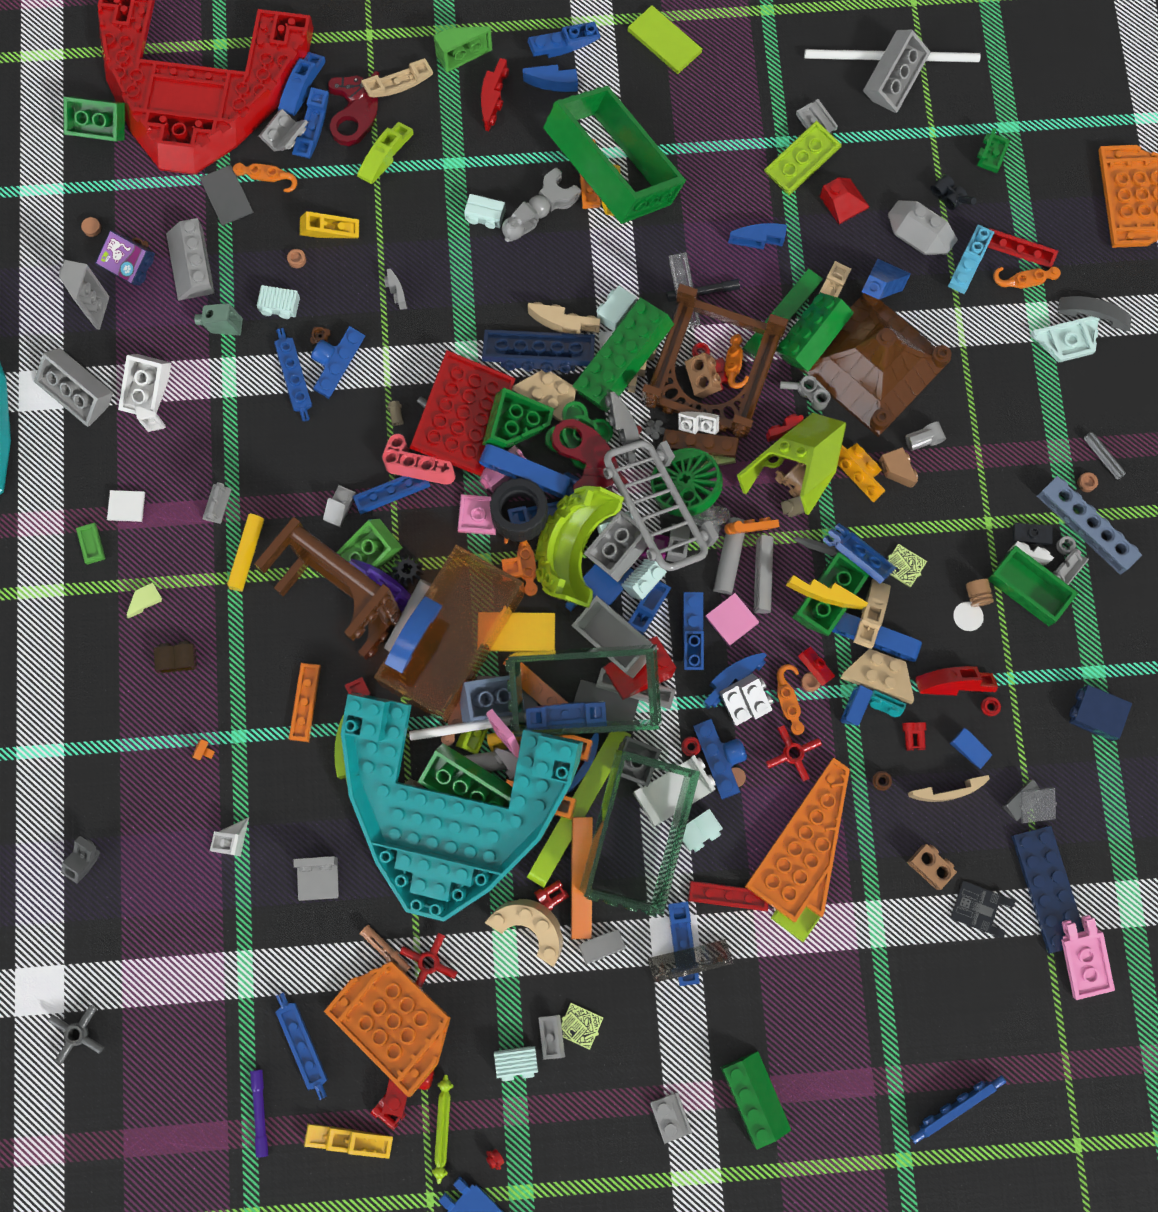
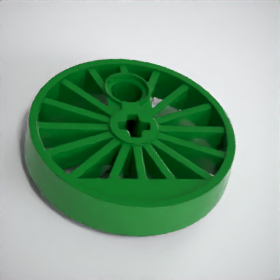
(690, 481)

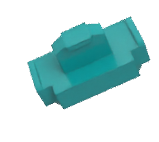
(887, 704)

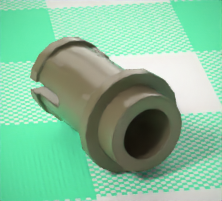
(395, 412)

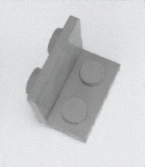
(282, 131)
(317, 878)

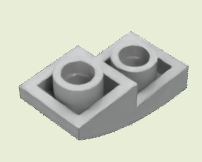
(395, 288)
(602, 946)

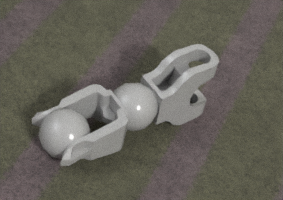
(538, 207)

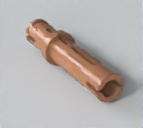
(394, 956)

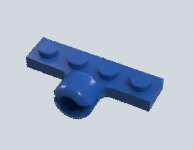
(335, 360)
(720, 757)

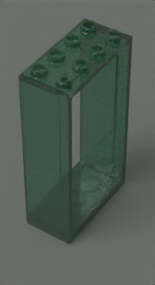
(515, 687)
(673, 844)

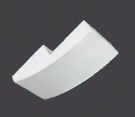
(699, 421)
(1039, 554)

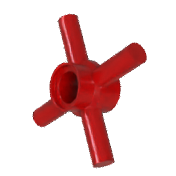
(801, 749)
(433, 954)

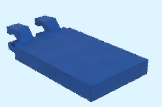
(860, 553)
(602, 585)
(472, 1200)

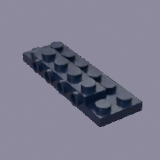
(538, 350)

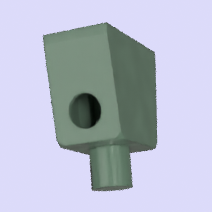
(220, 319)

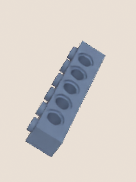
(1090, 535)

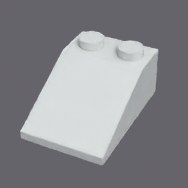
(143, 383)

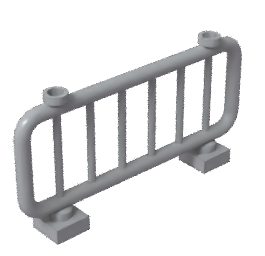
(662, 457)

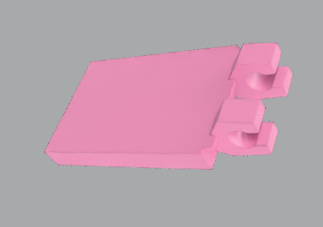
(1086, 959)

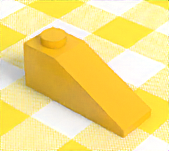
(328, 226)

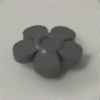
(654, 428)

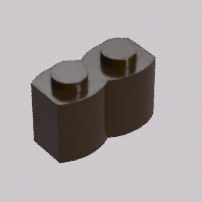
(175, 658)

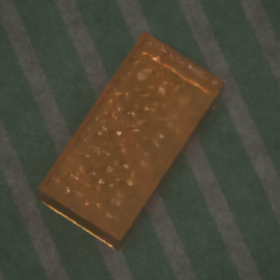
(474, 611)

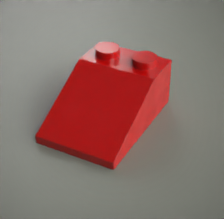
(628, 686)

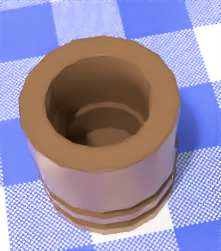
(979, 592)

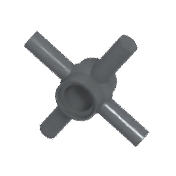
(68, 1034)

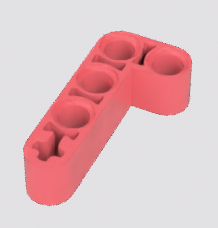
(438, 472)

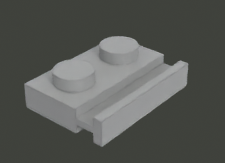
(814, 112)
(671, 1117)

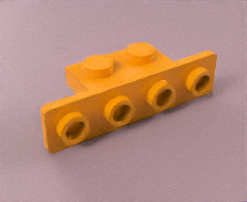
(861, 470)

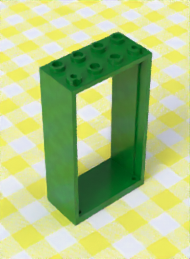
(596, 167)

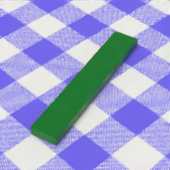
(788, 306)

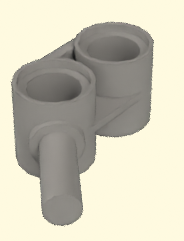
(812, 394)

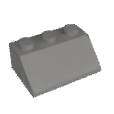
(617, 546)

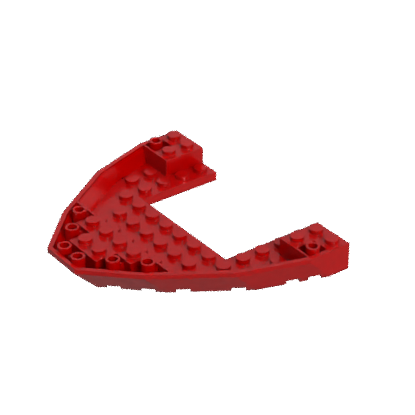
(193, 112)

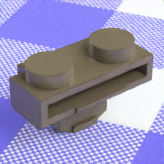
(793, 507)

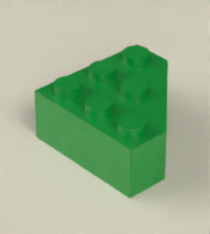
(515, 419)

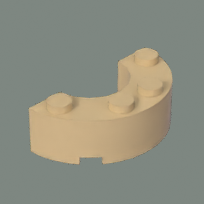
(538, 919)

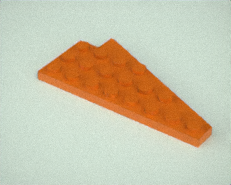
(801, 859)

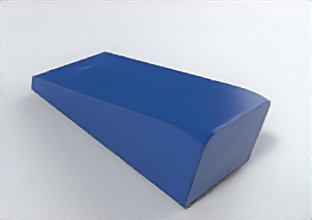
(971, 748)

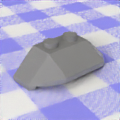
(921, 228)

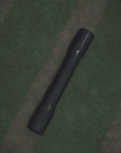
(724, 286)

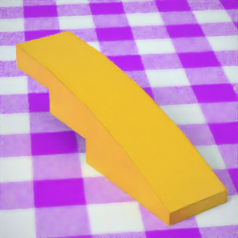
(833, 595)
(348, 1141)

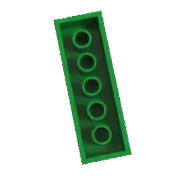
(623, 353)
(459, 776)

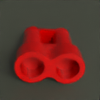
(914, 728)
(543, 895)
(377, 1112)

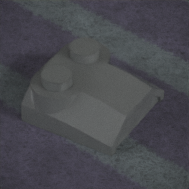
(633, 771)

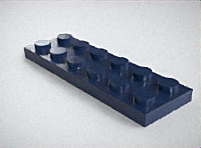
(1047, 884)

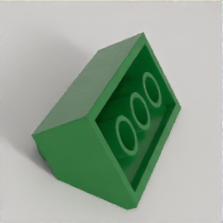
(823, 616)
(756, 1100)

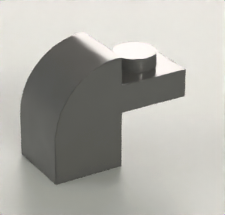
(80, 860)

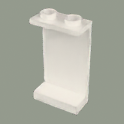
(662, 794)

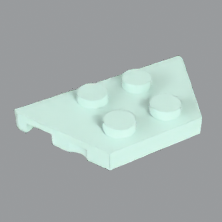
(1069, 339)

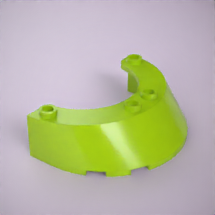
(564, 540)

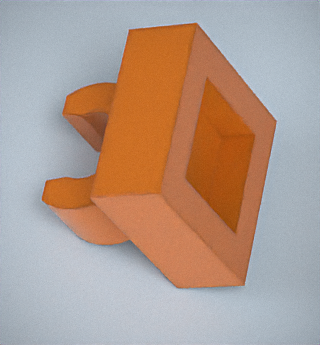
(513, 566)
(201, 750)

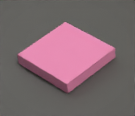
(475, 515)
(732, 619)
(503, 733)

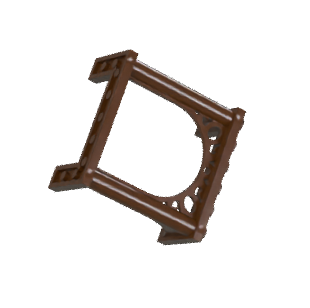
(654, 393)
(372, 602)

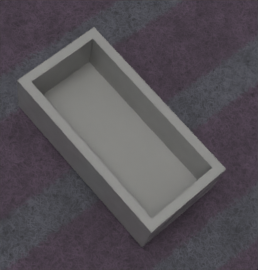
(607, 628)

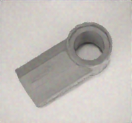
(929, 435)

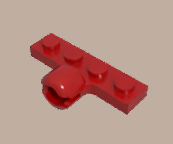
(396, 1100)

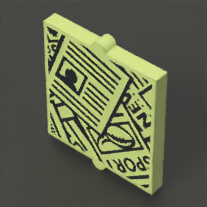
(907, 564)
(580, 1026)

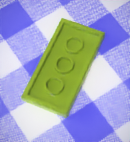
(664, 39)
(802, 158)

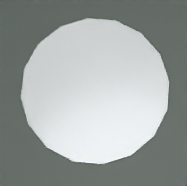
(968, 617)

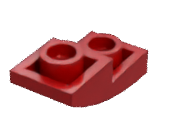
(777, 431)

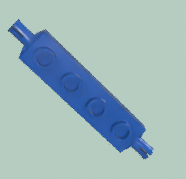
(293, 374)
(301, 1046)
(950, 1112)

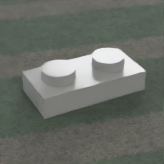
(551, 1037)

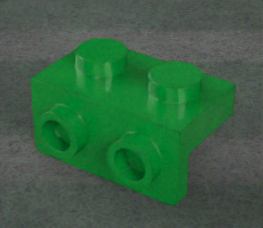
(994, 151)

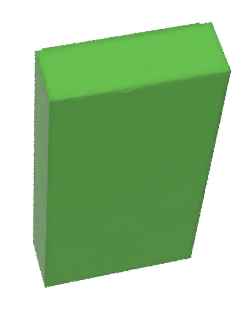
(90, 543)

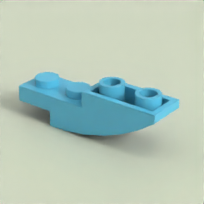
(970, 259)

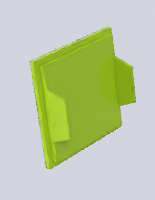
(801, 927)

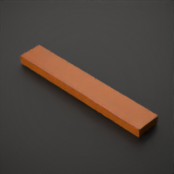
(580, 906)

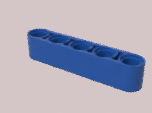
(519, 467)
(886, 640)

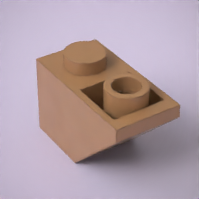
(898, 468)

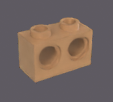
(699, 377)
(929, 870)

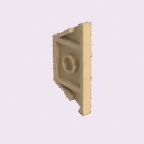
(548, 390)
(881, 674)

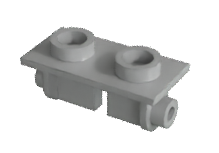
(217, 503)
(1071, 567)

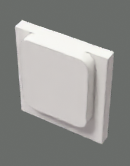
(126, 506)

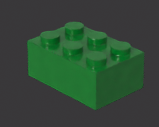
(94, 118)

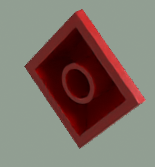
(843, 199)

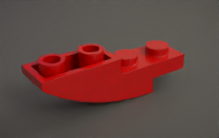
(491, 93)
(951, 680)

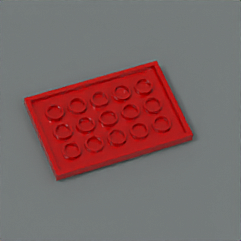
(459, 412)

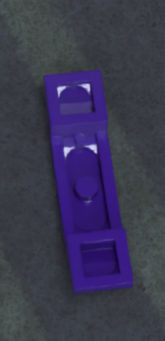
(399, 593)

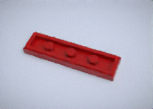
(725, 896)

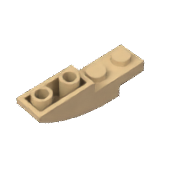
(556, 319)
(872, 614)

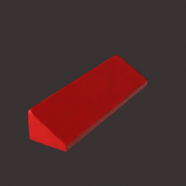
(1022, 248)

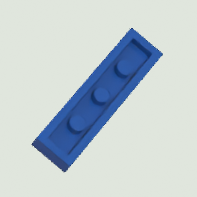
(388, 493)

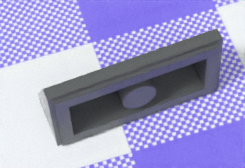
(1014, 802)

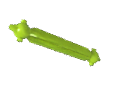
(442, 1129)

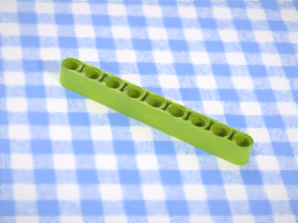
(585, 796)

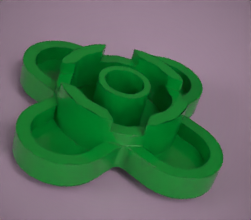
(568, 437)

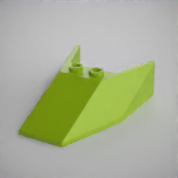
(811, 442)

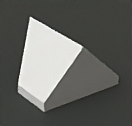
(230, 839)

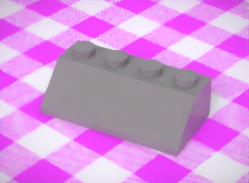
(897, 70)
(189, 260)
(85, 290)
(72, 386)

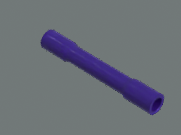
(257, 1087)

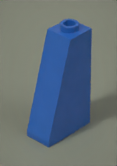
(885, 280)

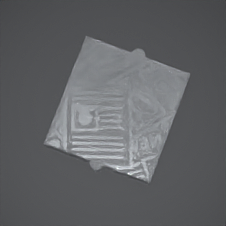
(1038, 805)

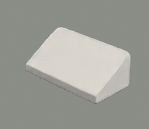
(149, 419)

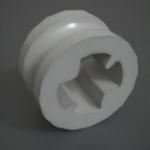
(1070, 540)

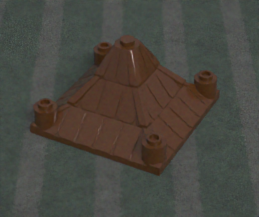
(877, 364)

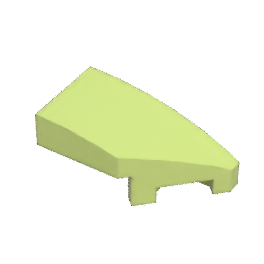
(142, 599)

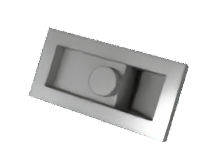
(338, 506)

